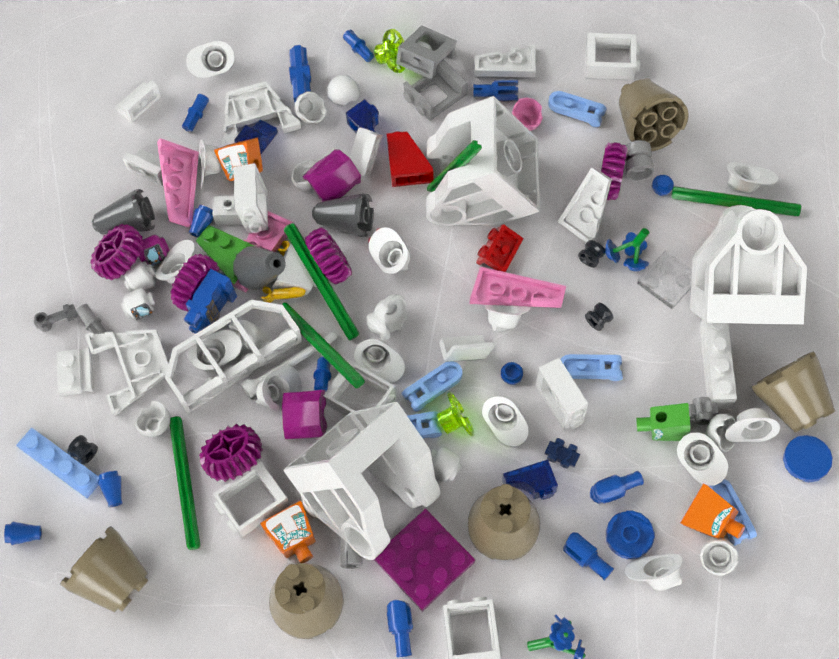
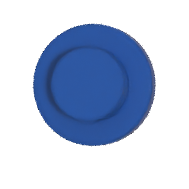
(662, 184)
(511, 373)

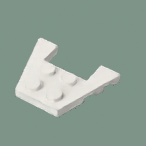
(250, 105)
(141, 361)

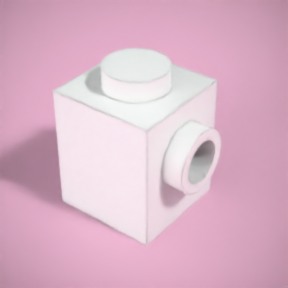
(224, 211)

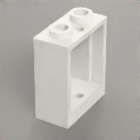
(611, 70)
(250, 198)
(340, 384)
(561, 394)
(240, 483)
(478, 604)

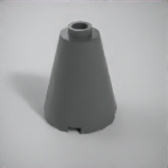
(130, 210)
(346, 214)
(257, 267)

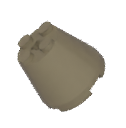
(651, 113)
(797, 393)
(503, 523)
(107, 573)
(306, 600)

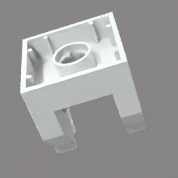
(495, 183)
(748, 272)
(332, 480)

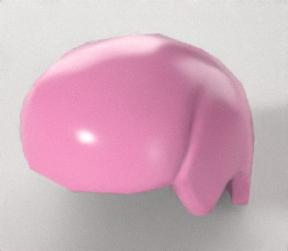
(528, 112)

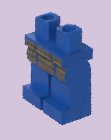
(209, 301)

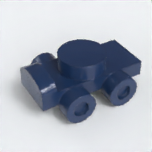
(565, 456)

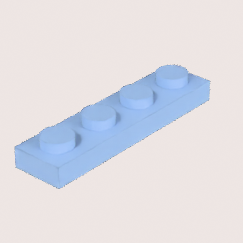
(59, 463)

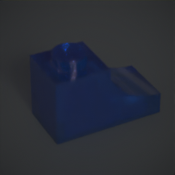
(362, 116)
(262, 130)
(535, 478)

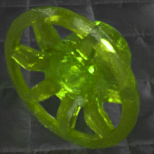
(388, 50)
(451, 418)

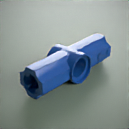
(299, 71)

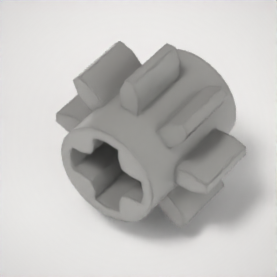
(702, 410)

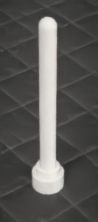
(250, 386)

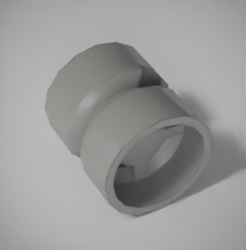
(639, 161)

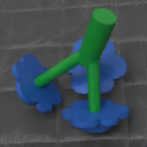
(634, 246)
(559, 639)

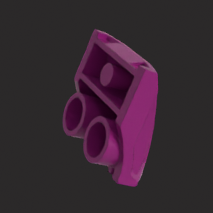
(333, 176)
(304, 414)

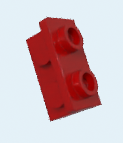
(499, 248)

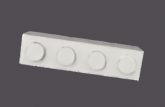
(718, 364)

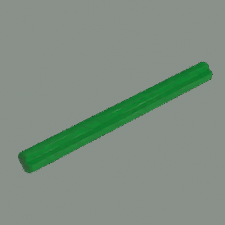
(461, 160)
(729, 200)
(321, 282)
(325, 349)
(184, 483)

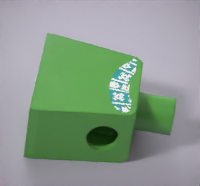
(666, 422)

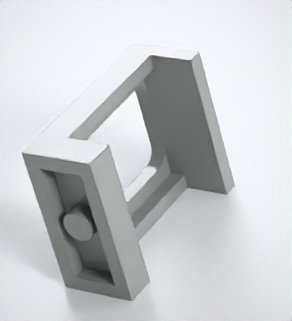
(423, 59)
(447, 80)

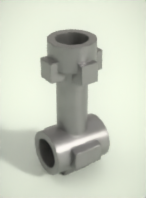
(45, 322)

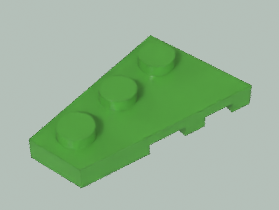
(222, 249)

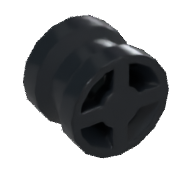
(591, 253)
(599, 316)
(82, 449)

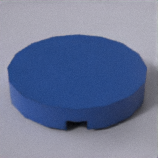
(807, 458)
(629, 534)

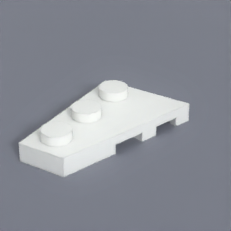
(509, 64)
(587, 206)

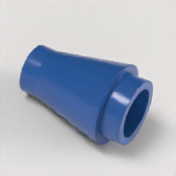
(202, 218)
(111, 487)
(20, 533)

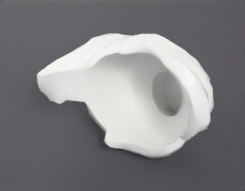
(387, 316)

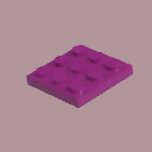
(424, 559)

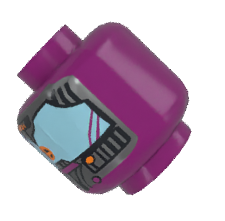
(154, 250)

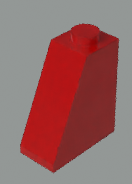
(407, 161)

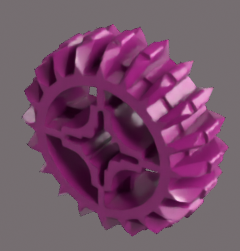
(613, 167)
(116, 252)
(328, 256)
(190, 278)
(231, 452)

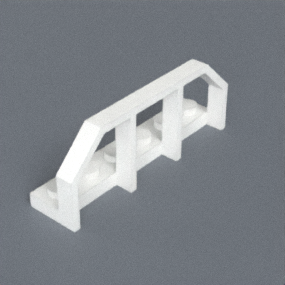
(249, 363)

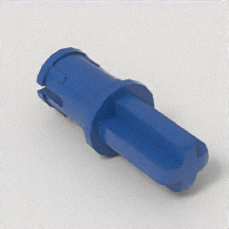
(358, 45)
(195, 112)
(322, 374)

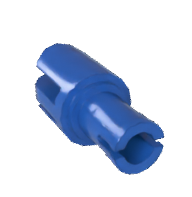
(501, 89)
(614, 487)
(586, 555)
(400, 626)

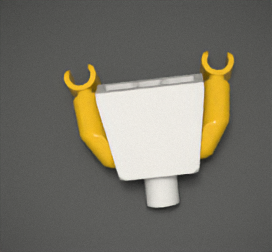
(293, 281)

